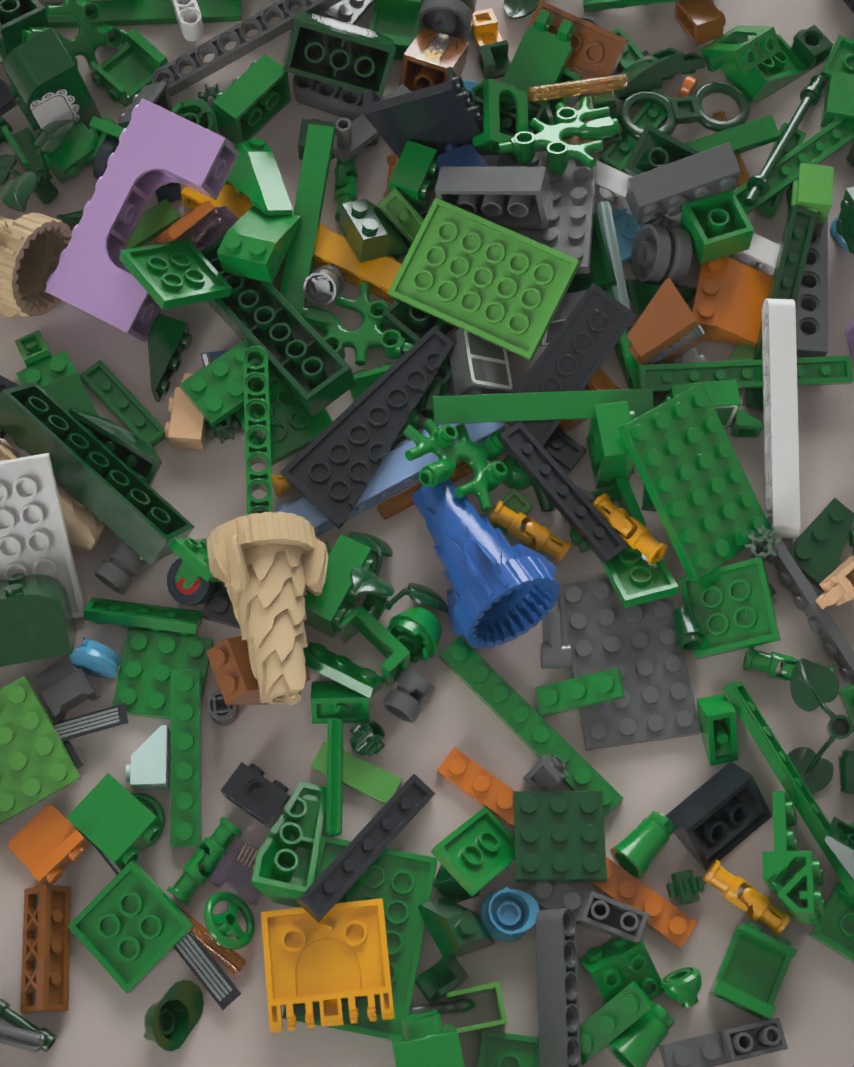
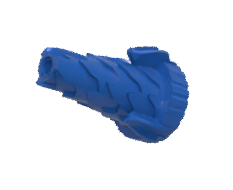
(495, 586)

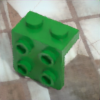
(618, 964)

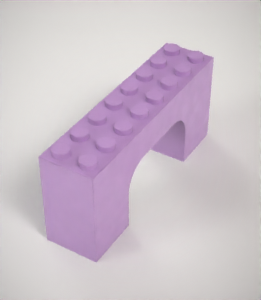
(150, 153)

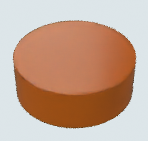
(688, 86)

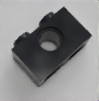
(266, 809)

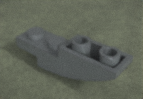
(592, 909)
(725, 1045)

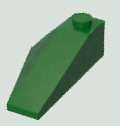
(259, 178)
(290, 853)

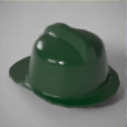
(174, 1016)

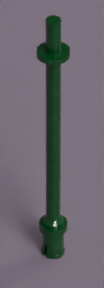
(758, 184)

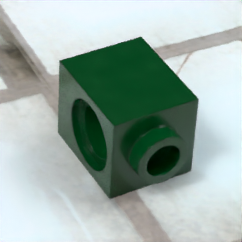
(812, 46)

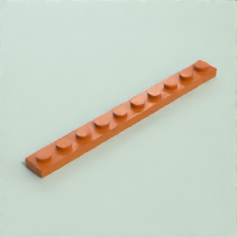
(620, 884)

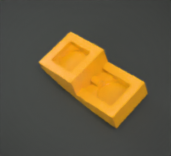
(485, 28)

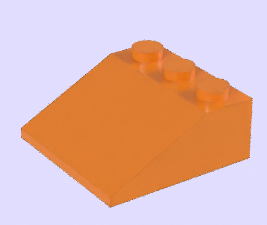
(730, 301)

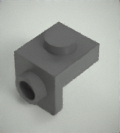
(546, 773)

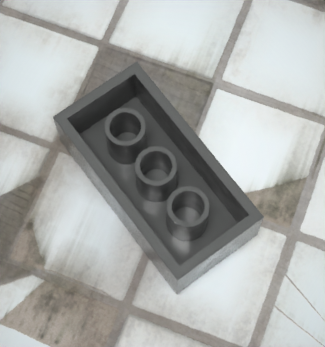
(680, 182)
(499, 194)

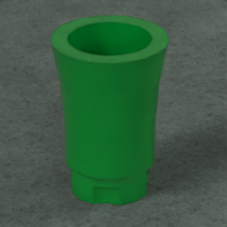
(643, 844)
(642, 1038)

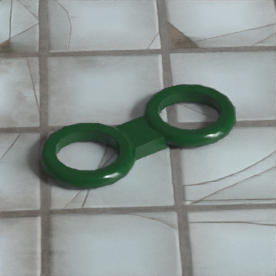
(685, 109)

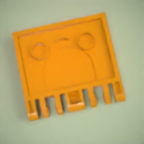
(326, 963)

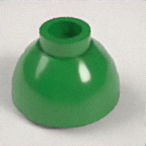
(516, 476)
(683, 986)

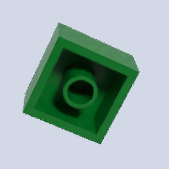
(415, 174)
(717, 226)

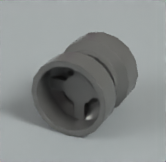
(225, 714)

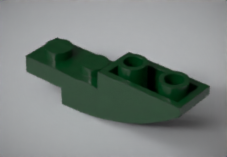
(664, 64)

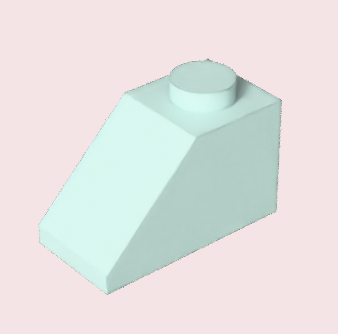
(151, 763)

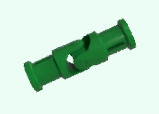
(345, 184)
(768, 663)
(207, 857)

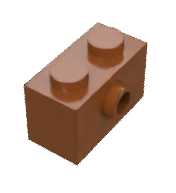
(700, 19)

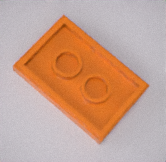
(184, 223)

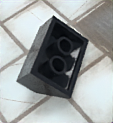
(719, 814)

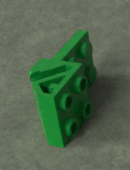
(792, 871)

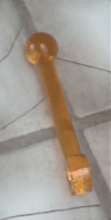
(391, 161)

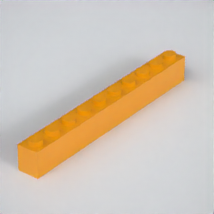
(330, 247)

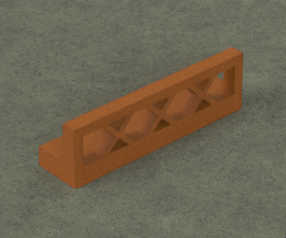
(49, 949)

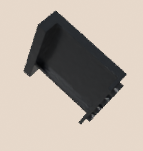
(426, 116)

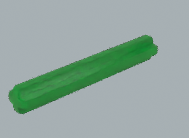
(334, 783)

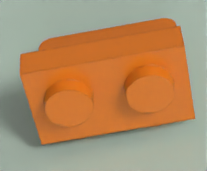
(48, 845)

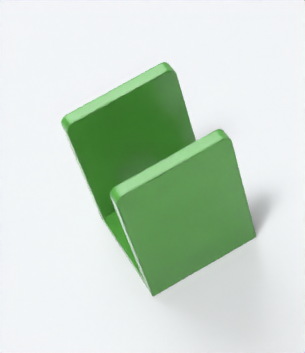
(814, 190)
(478, 990)

